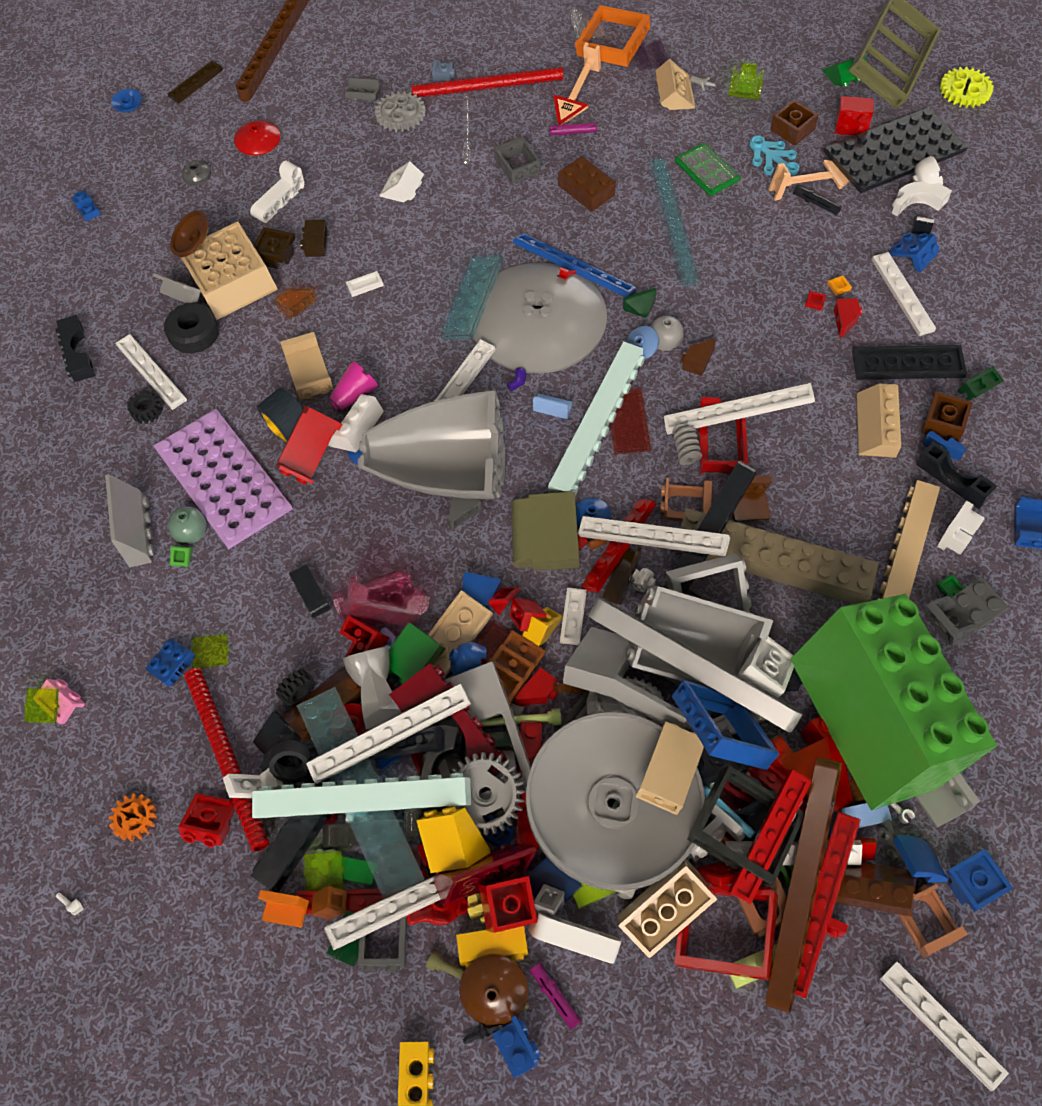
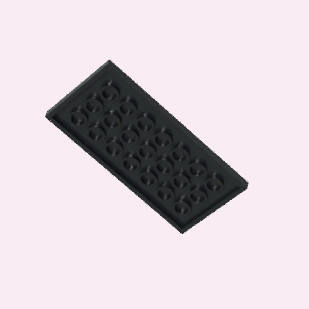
(894, 149)

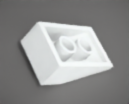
(768, 667)

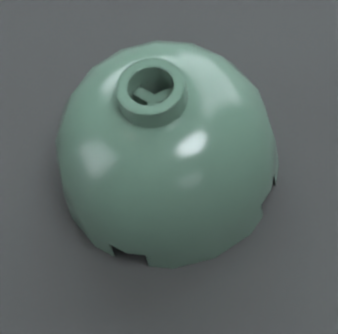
(187, 525)

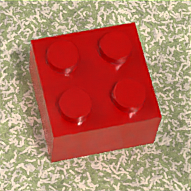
(853, 115)
(507, 903)

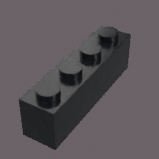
(287, 850)

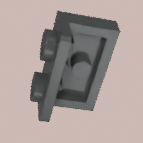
(362, 89)

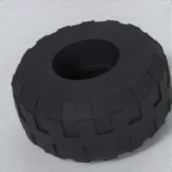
(193, 339)

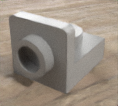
(549, 900)

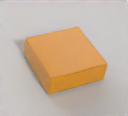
(839, 285)

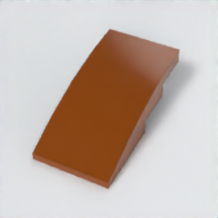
(516, 662)

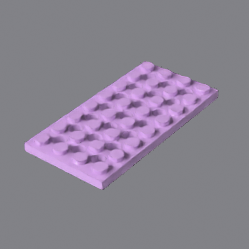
(202, 498)

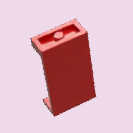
(307, 445)

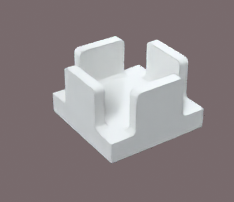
(965, 520)

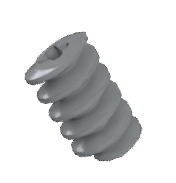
(686, 444)

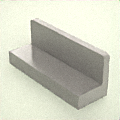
(178, 289)

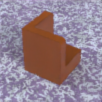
(329, 903)

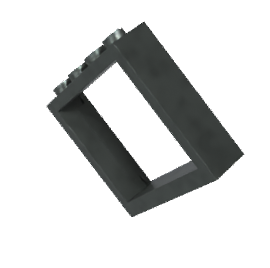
(723, 852)

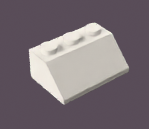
(358, 420)

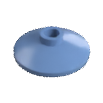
(649, 340)

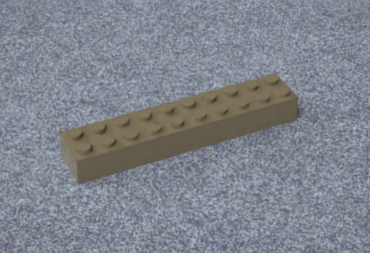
(795, 561)

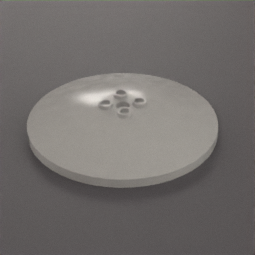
(569, 810)

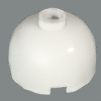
(927, 171)

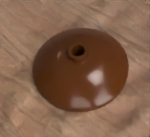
(189, 234)
(494, 974)

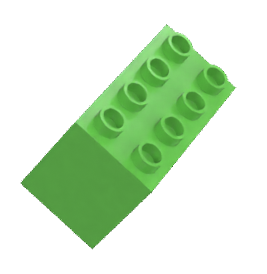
(891, 701)

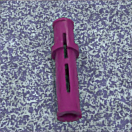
(572, 129)
(556, 997)

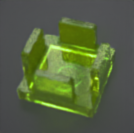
(746, 82)

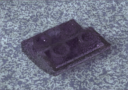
(651, 55)

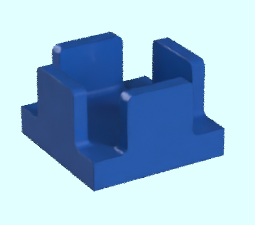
(978, 881)

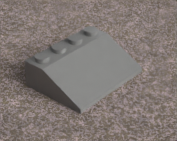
(129, 522)

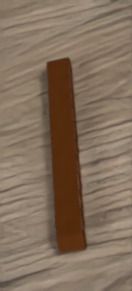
(269, 48)
(803, 885)

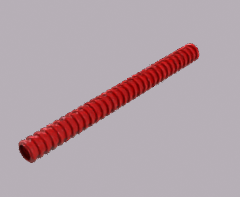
(488, 82)
(224, 755)

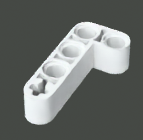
(280, 193)
(575, 937)

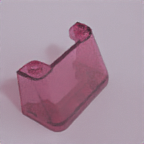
(356, 604)

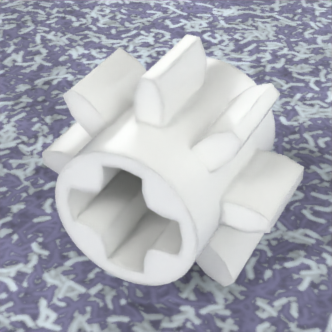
(643, 579)

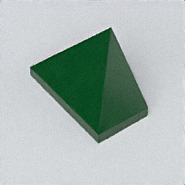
(640, 303)

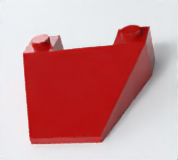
(803, 761)

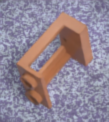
(690, 491)
(756, 923)
(953, 933)

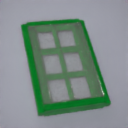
(707, 169)

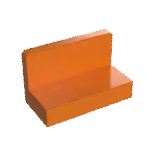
(283, 908)

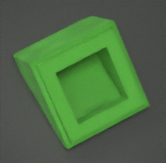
(180, 555)

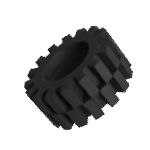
(141, 399)
(295, 687)

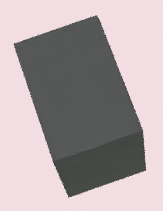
(462, 510)

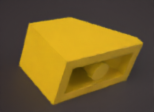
(542, 628)

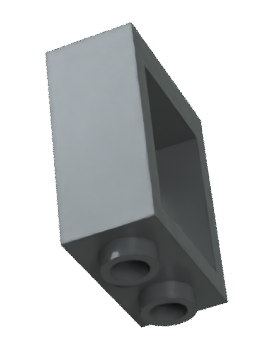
(519, 146)
(391, 965)

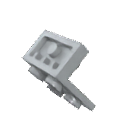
(948, 801)

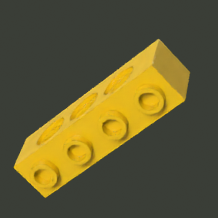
(409, 1054)

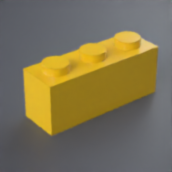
(480, 943)

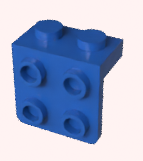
(919, 247)

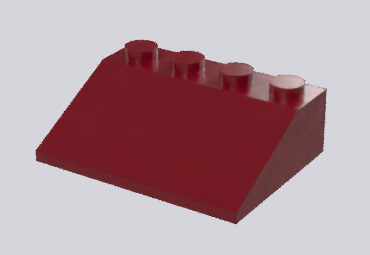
(498, 865)

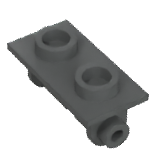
(886, 833)

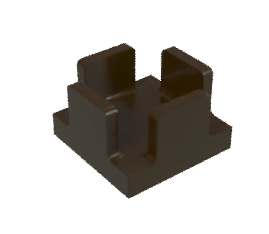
(274, 246)

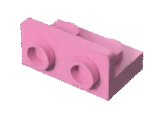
(67, 699)

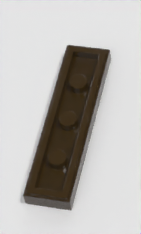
(195, 82)

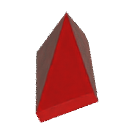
(502, 598)

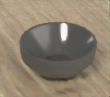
(196, 176)

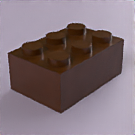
(586, 183)

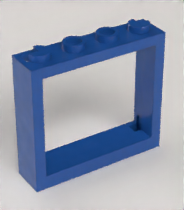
(755, 746)

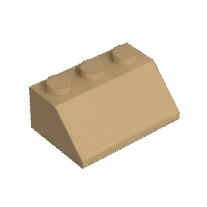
(674, 87)

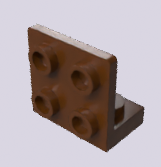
(754, 502)

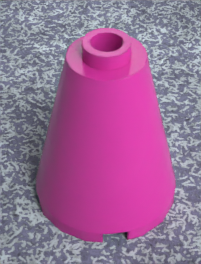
(351, 386)

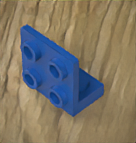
(515, 1047)

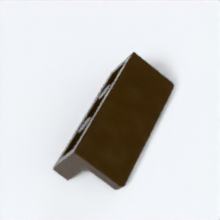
(622, 577)

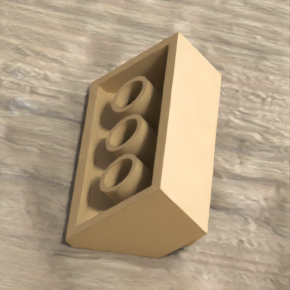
(879, 421)
(666, 908)

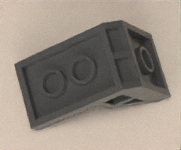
(965, 612)

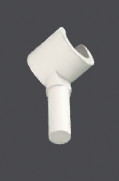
(901, 812)
(73, 907)

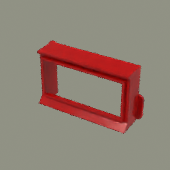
(721, 466)

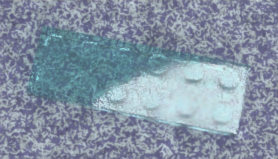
(471, 298)

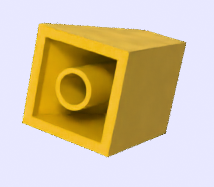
(451, 839)

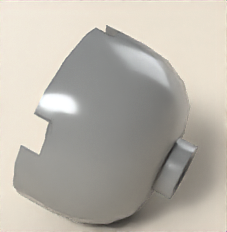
(669, 332)

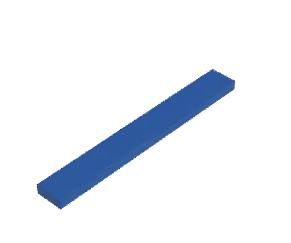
(571, 263)

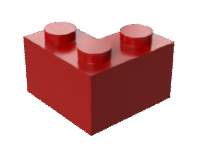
(362, 635)

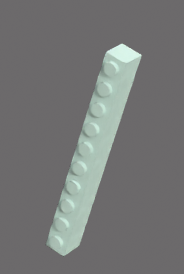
(597, 419)
(361, 797)

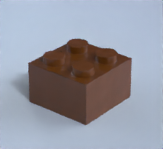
(794, 122)
(947, 416)

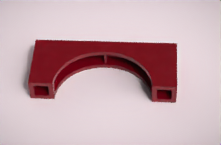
(431, 683)

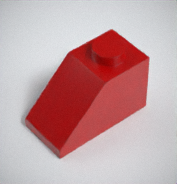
(846, 314)
(537, 690)

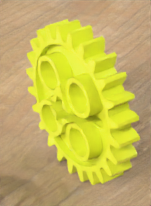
(978, 90)

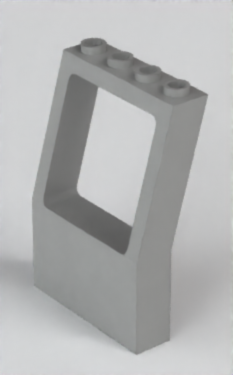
(600, 668)
(487, 701)

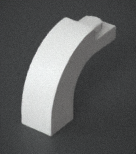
(921, 192)

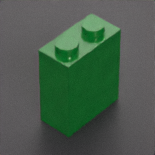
(412, 652)

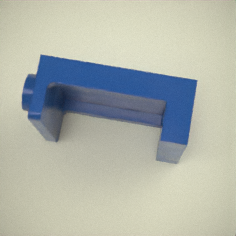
(1028, 522)

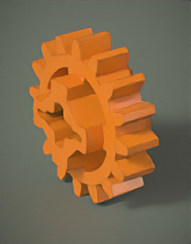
(132, 807)

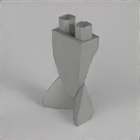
(370, 672)

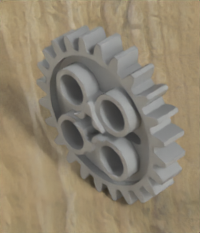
(400, 111)

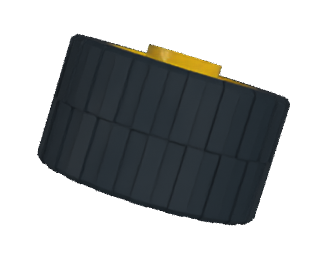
(280, 413)

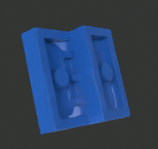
(920, 858)

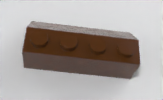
(348, 690)
(878, 888)

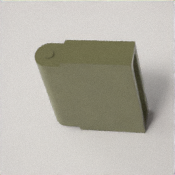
(545, 532)

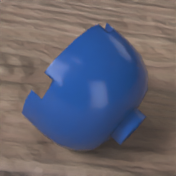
(466, 657)

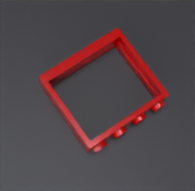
(741, 970)

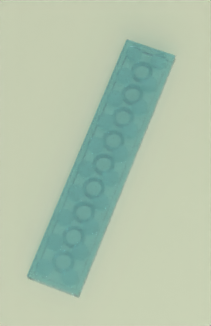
(376, 831)

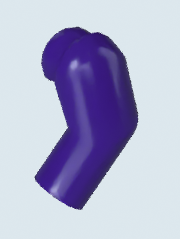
(520, 377)

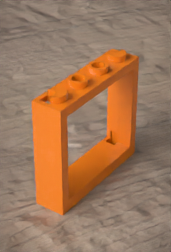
(618, 16)

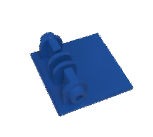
(168, 662)

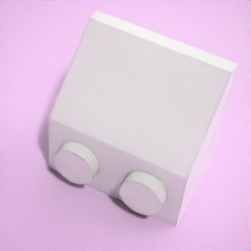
(402, 183)

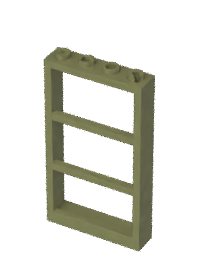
(875, 79)

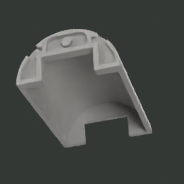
(705, 626)

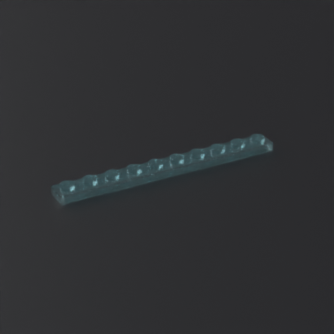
(674, 223)

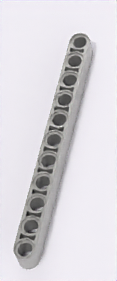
(695, 664)

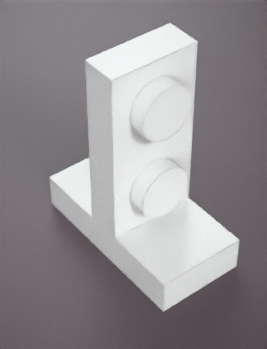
(242, 785)
(717, 828)

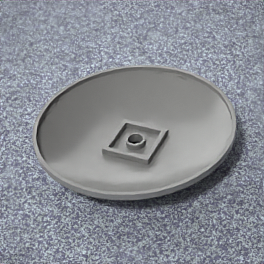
(543, 338)

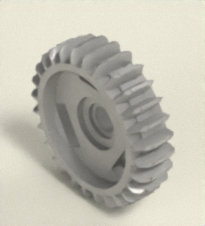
(503, 795)

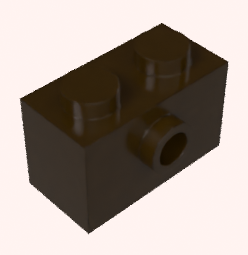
(314, 238)

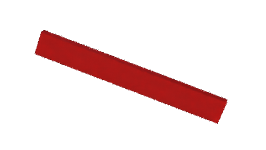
(827, 891)

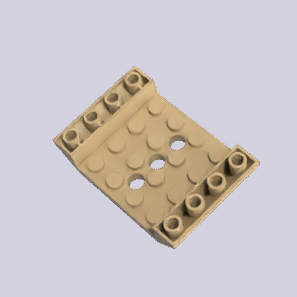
(234, 281)

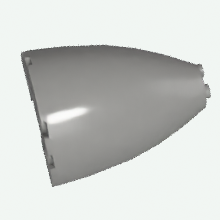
(441, 448)

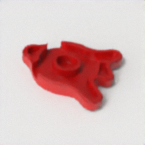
(437, 913)

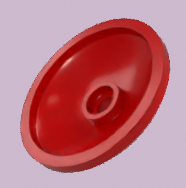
(257, 137)

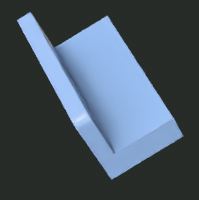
(552, 406)

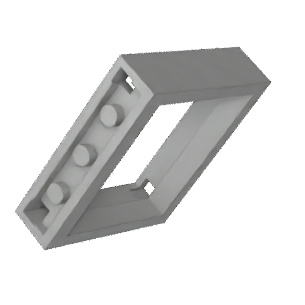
(710, 567)

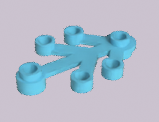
(759, 144)

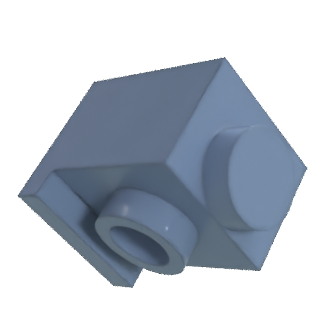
(443, 71)

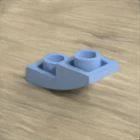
(867, 816)

